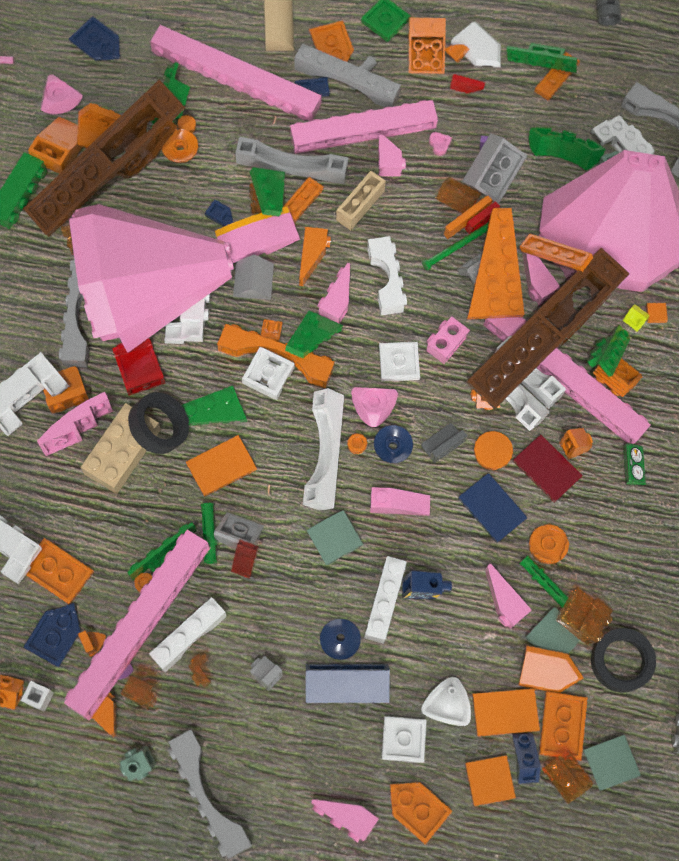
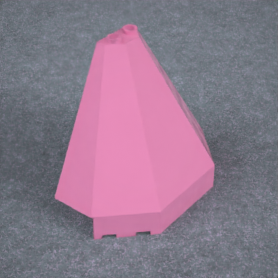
(625, 209)
(141, 271)

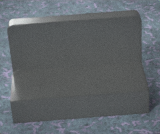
(443, 442)

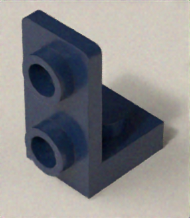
(527, 758)

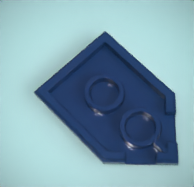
(96, 40)
(54, 634)

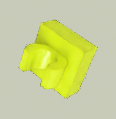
(636, 317)

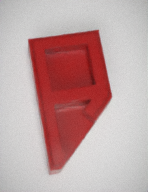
(466, 84)

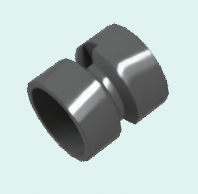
(608, 12)

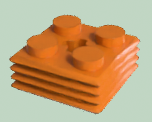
(621, 381)

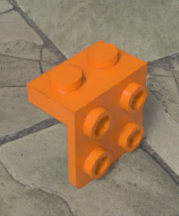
(93, 122)
(70, 397)

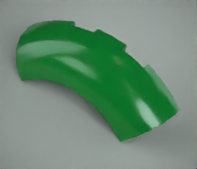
(565, 146)

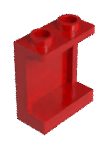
(138, 367)

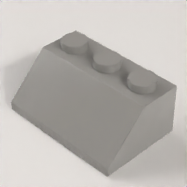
(494, 168)

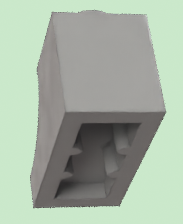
(266, 672)

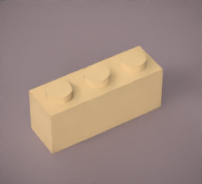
(360, 200)

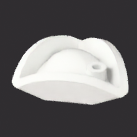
(448, 703)

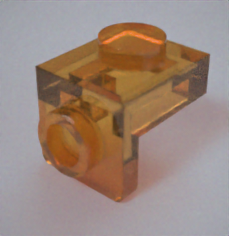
(198, 676)

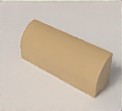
(279, 25)

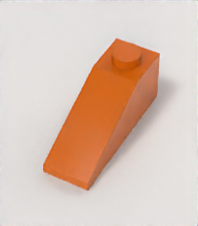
(313, 251)

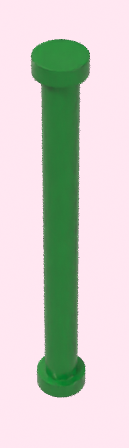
(454, 247)

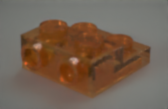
(585, 616)

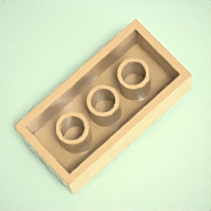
(116, 452)

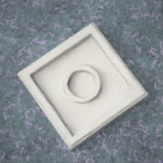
(399, 361)
(404, 739)

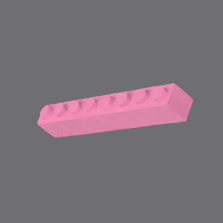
(363, 126)

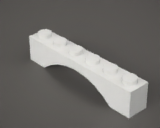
(328, 412)

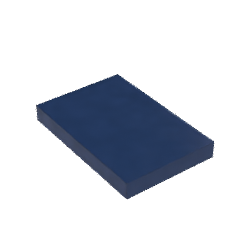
(492, 508)

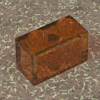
(139, 693)

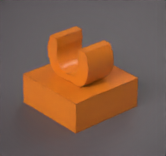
(271, 329)

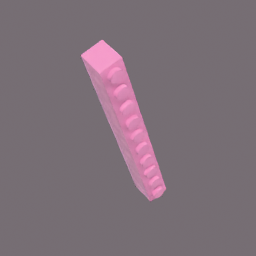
(236, 73)
(581, 386)
(137, 625)

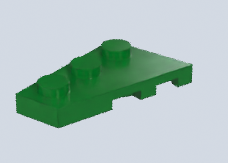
(269, 190)
(311, 333)
(215, 408)

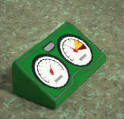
(634, 464)

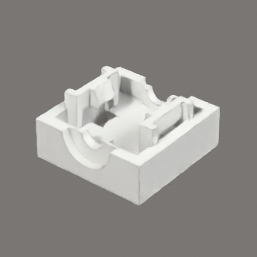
(274, 374)

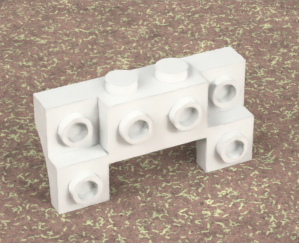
(623, 136)
(191, 325)
(24, 386)
(18, 549)

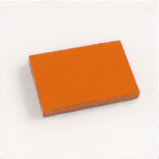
(221, 465)
(59, 572)
(505, 712)
(563, 725)

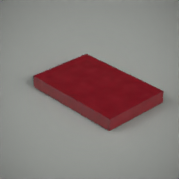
(547, 468)

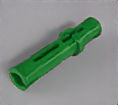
(208, 529)
(544, 580)

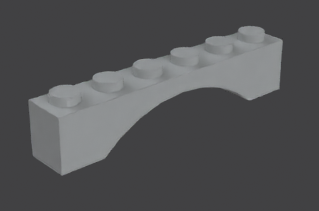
(317, 63)
(643, 102)
(258, 155)
(75, 349)
(230, 835)

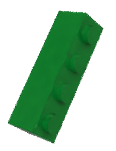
(19, 187)

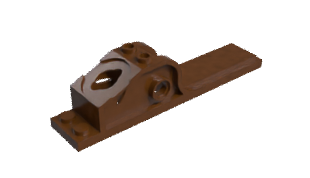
(93, 166)
(539, 338)

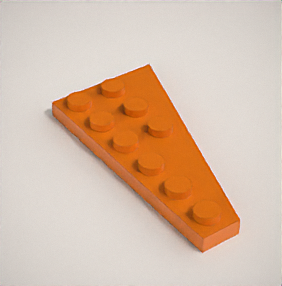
(498, 277)

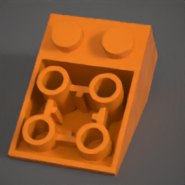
(426, 45)
(56, 145)

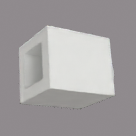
(37, 696)

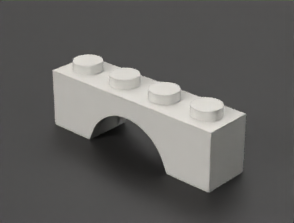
(381, 254)
(544, 387)
(527, 407)
(385, 600)
(198, 624)

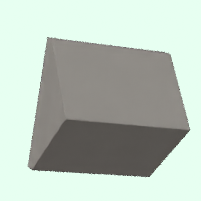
(253, 278)
(234, 528)

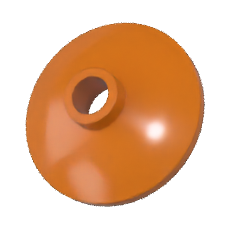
(180, 139)

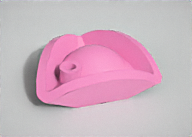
(59, 96)
(374, 404)

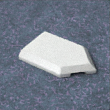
(482, 46)

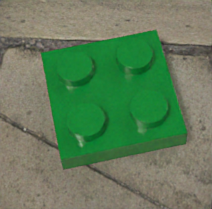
(385, 19)

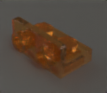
(457, 195)
(568, 776)

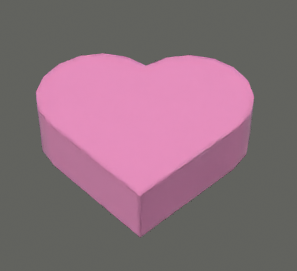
(439, 143)

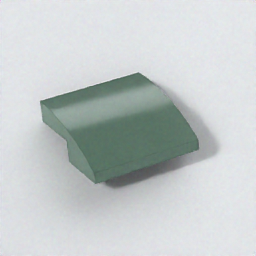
(335, 537)
(552, 635)
(612, 762)

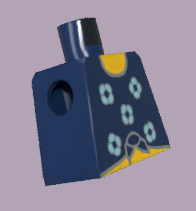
(424, 585)

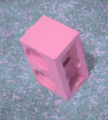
(451, 342)

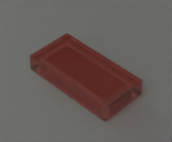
(244, 558)

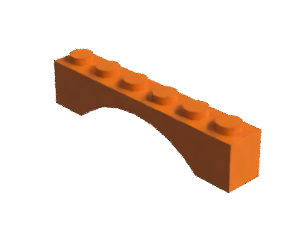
(240, 342)

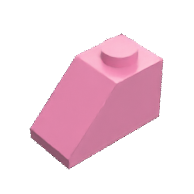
(389, 158)

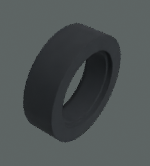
(144, 436)
(644, 647)

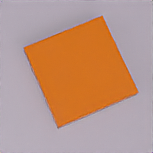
(490, 780)

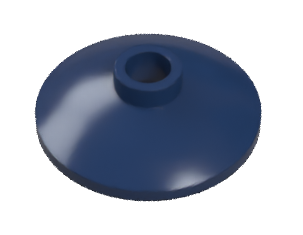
(393, 435)
(335, 648)

